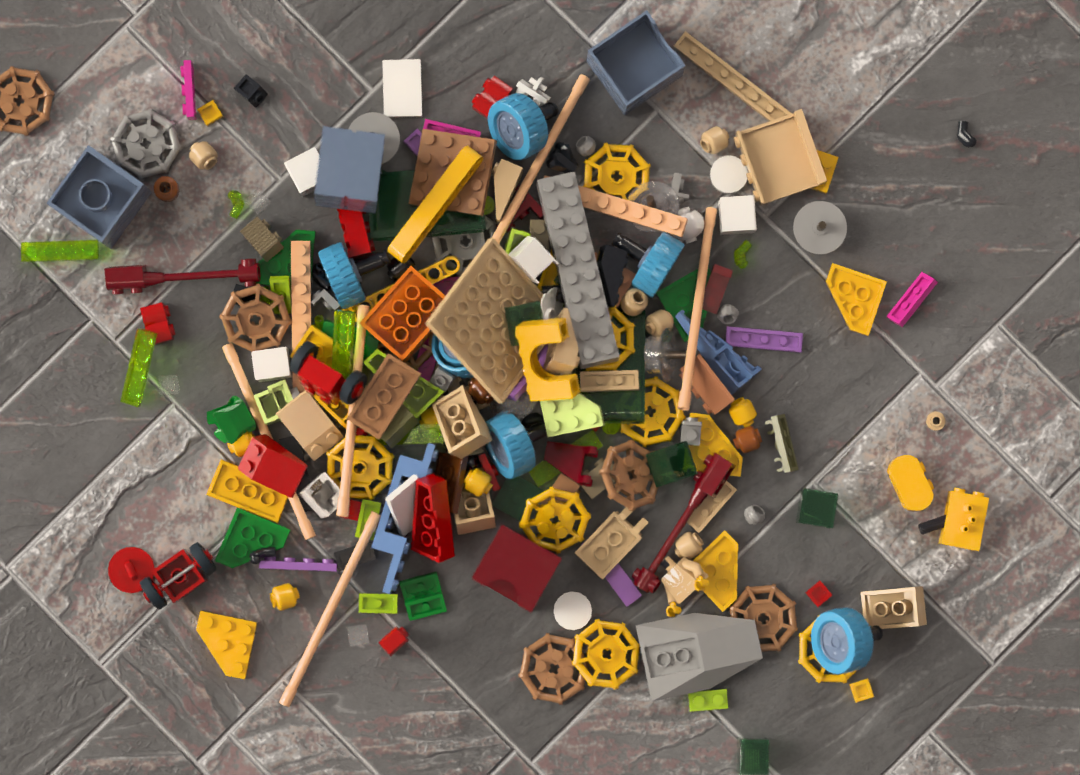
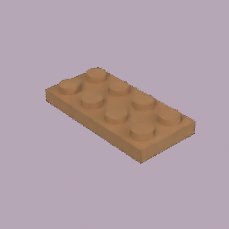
(383, 396)

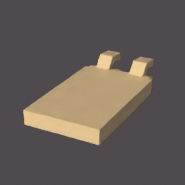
(610, 543)

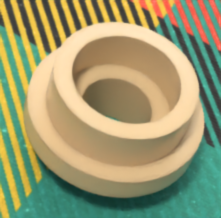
(929, 421)

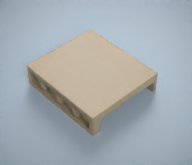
(780, 158)

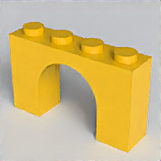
(540, 383)

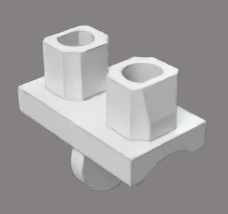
(539, 97)

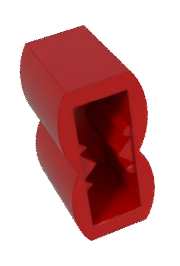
(494, 91)
(156, 320)
(394, 640)

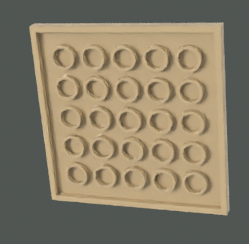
(474, 319)

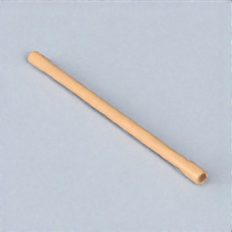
(577, 91)
(233, 360)
(685, 393)
(343, 500)
(291, 689)

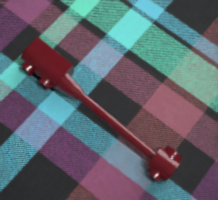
(136, 276)
(707, 483)

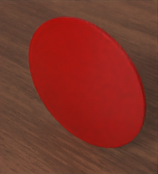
(129, 568)

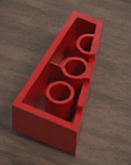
(356, 234)
(432, 520)

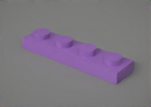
(307, 564)

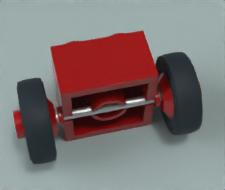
(324, 380)
(178, 576)

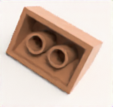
(708, 387)

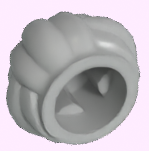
(585, 146)
(727, 314)
(754, 514)

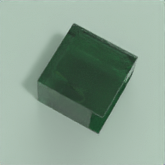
(671, 464)
(817, 508)
(753, 756)

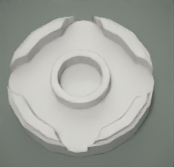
(728, 174)
(572, 610)

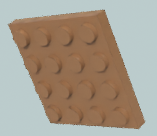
(434, 157)

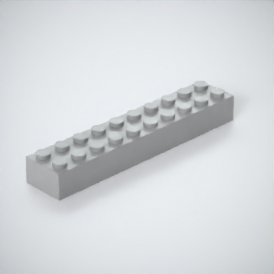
(577, 269)

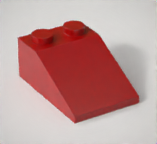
(272, 465)

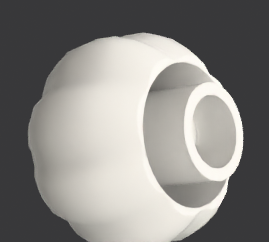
(694, 225)

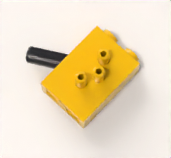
(962, 520)

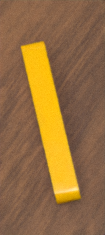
(435, 204)
(440, 265)

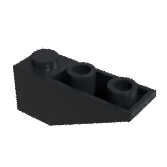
(610, 267)

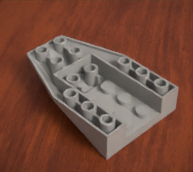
(695, 652)

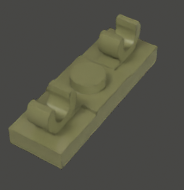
(783, 443)

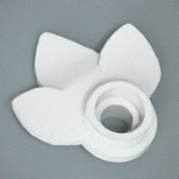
(549, 305)

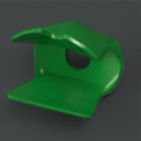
(232, 420)

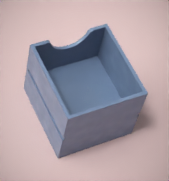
(635, 63)
(349, 169)
(99, 197)

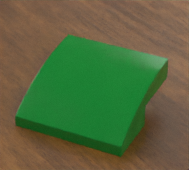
(423, 596)

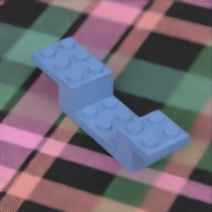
(391, 542)

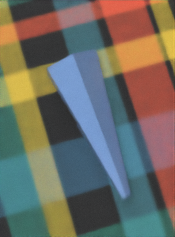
(726, 364)

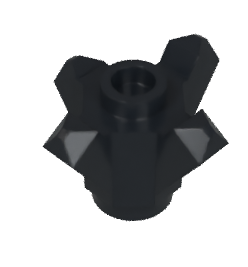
(562, 159)

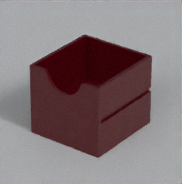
(516, 568)

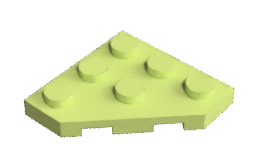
(570, 415)

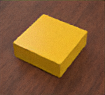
(210, 113)
(861, 690)

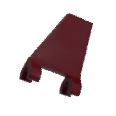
(570, 460)

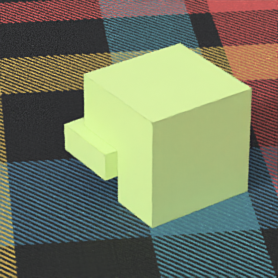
(273, 400)

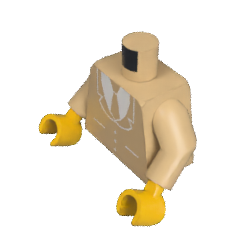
(681, 582)

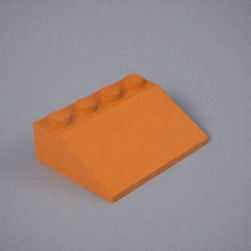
(402, 314)

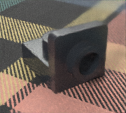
(251, 90)

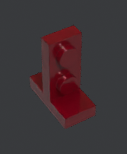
(529, 203)
(716, 288)

